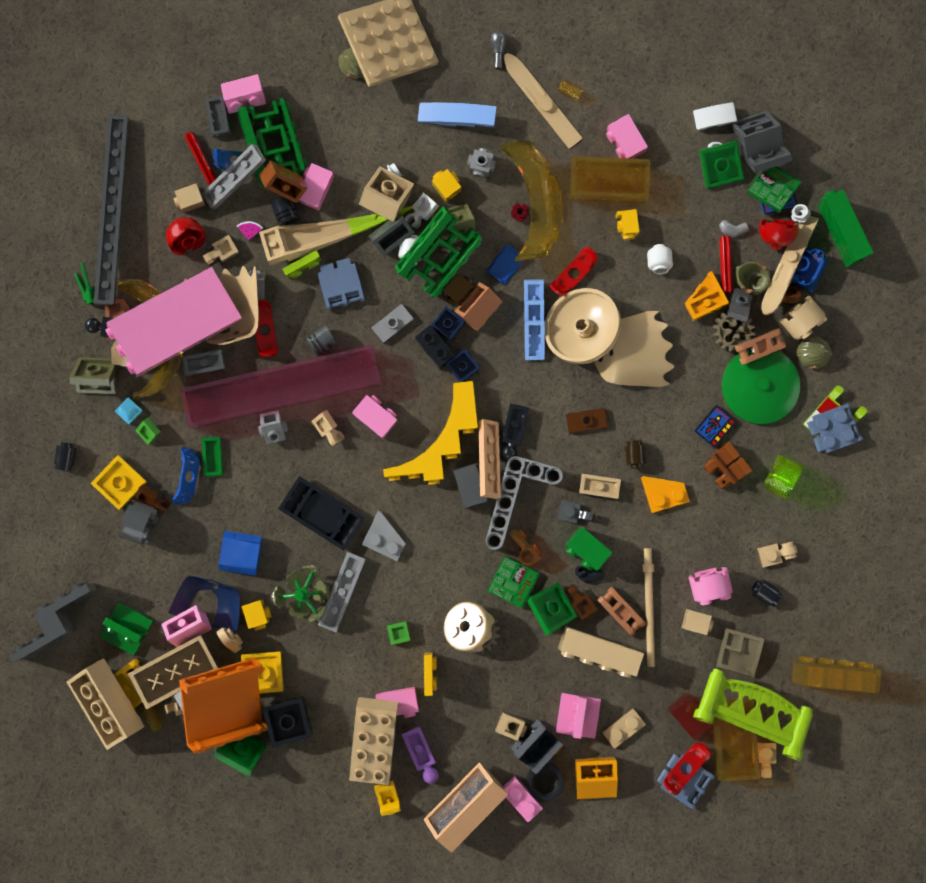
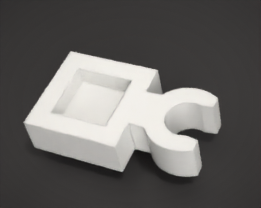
(424, 208)

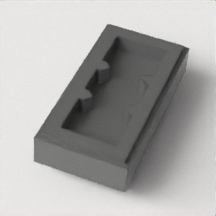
(218, 116)
(740, 305)

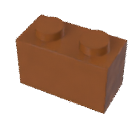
(283, 181)

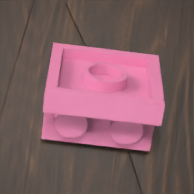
(578, 715)

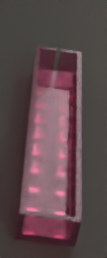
(280, 387)

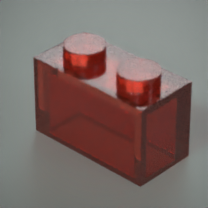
(683, 711)

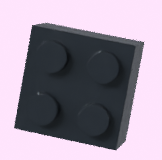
(288, 721)

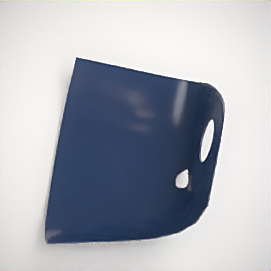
(228, 601)

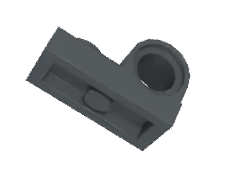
(205, 362)

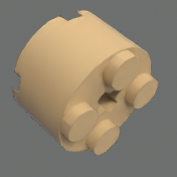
(803, 318)

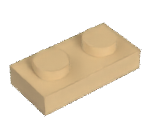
(599, 486)
(623, 728)

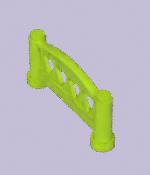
(715, 705)

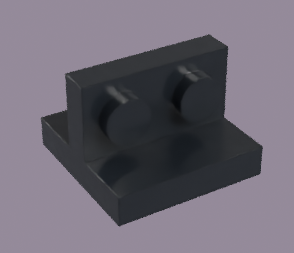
(538, 748)

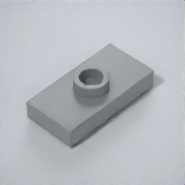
(392, 323)

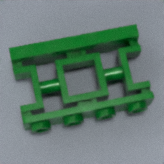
(288, 137)
(426, 244)

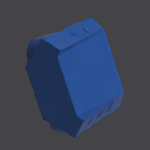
(810, 269)
(240, 553)

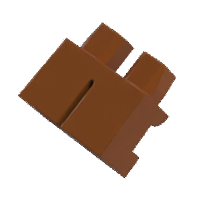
(731, 473)

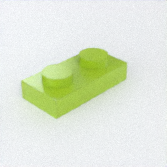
(309, 261)

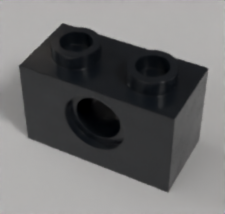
(434, 347)

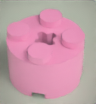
(711, 585)

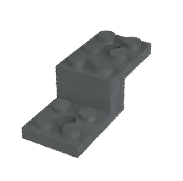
(54, 621)

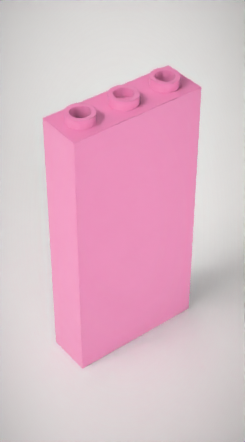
(173, 322)

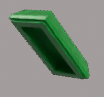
(212, 456)

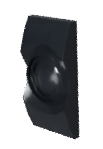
(321, 513)

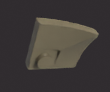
(740, 652)

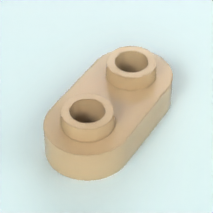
(229, 639)

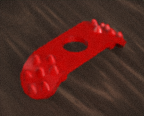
(584, 263)
(266, 344)
(696, 757)

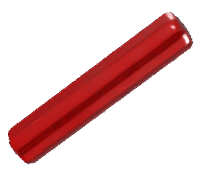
(200, 157)
(726, 264)

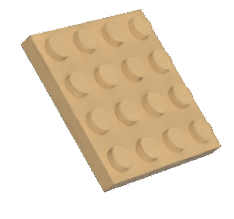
(387, 40)

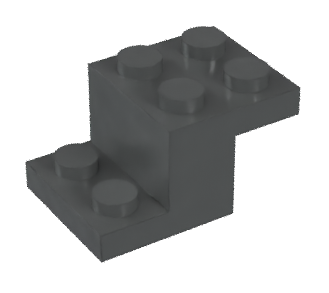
(761, 142)

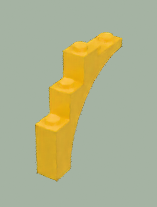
(429, 463)

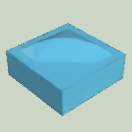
(128, 411)

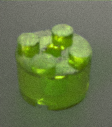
(784, 476)

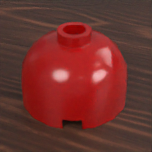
(778, 233)
(184, 234)

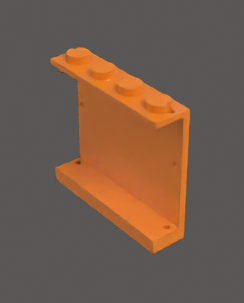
(222, 705)

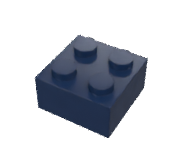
(448, 323)
(462, 366)

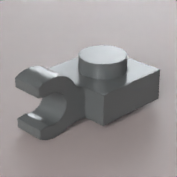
(571, 512)

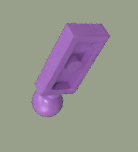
(421, 753)

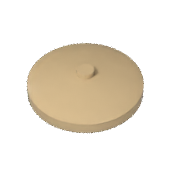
(582, 326)

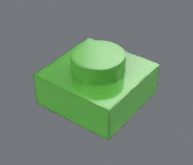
(148, 431)
(398, 632)

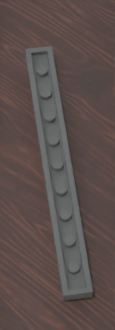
(111, 210)

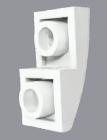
(715, 116)

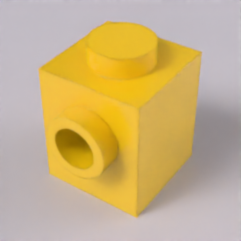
(446, 184)
(256, 615)

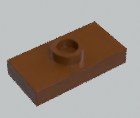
(586, 420)

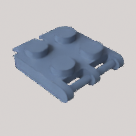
(340, 283)
(834, 429)
(693, 784)

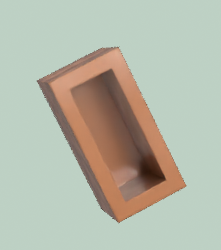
(478, 306)

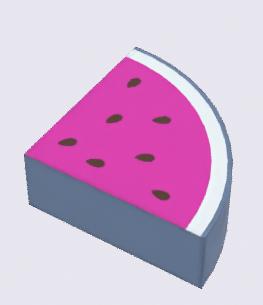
(250, 229)

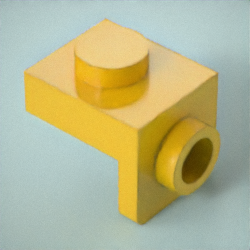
(387, 798)

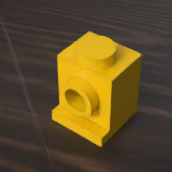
(628, 224)

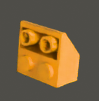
(596, 777)

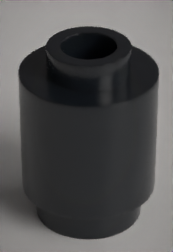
(64, 456)
(766, 593)

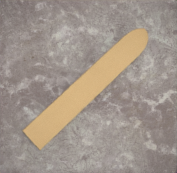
(541, 100)
(788, 266)

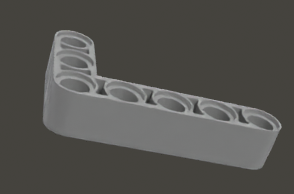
(511, 494)

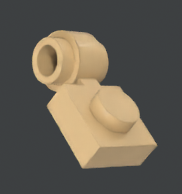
(772, 555)

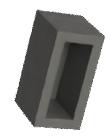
(391, 234)
(469, 485)

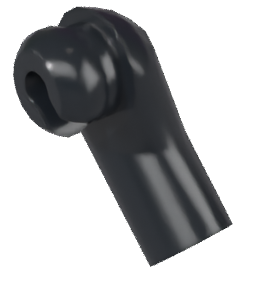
(588, 576)

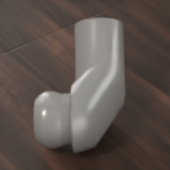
(732, 230)

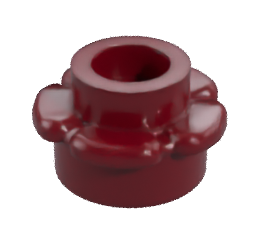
(520, 207)

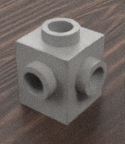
(481, 170)
(272, 427)

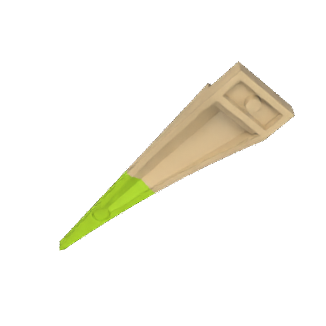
(295, 241)

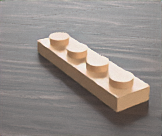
(489, 459)

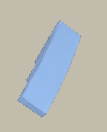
(457, 114)
(534, 319)

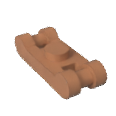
(760, 346)
(621, 611)

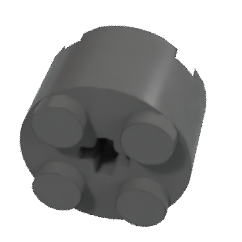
(139, 522)

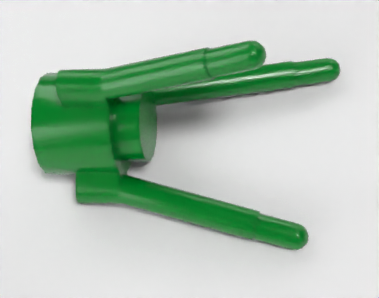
(88, 293)

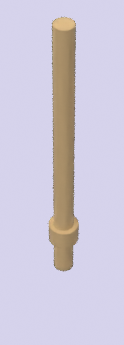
(648, 568)

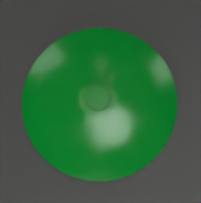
(762, 388)

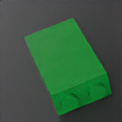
(844, 227)

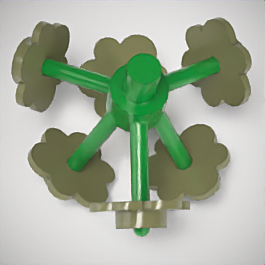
(301, 604)

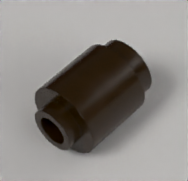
(635, 454)

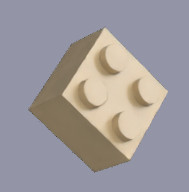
(386, 194)

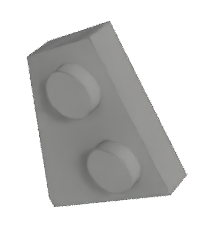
(384, 538)

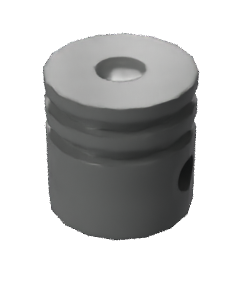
(322, 340)

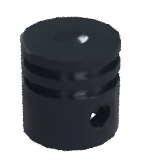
(285, 211)

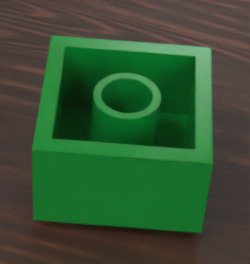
(588, 549)

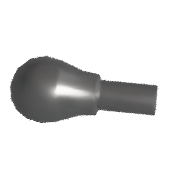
(498, 42)

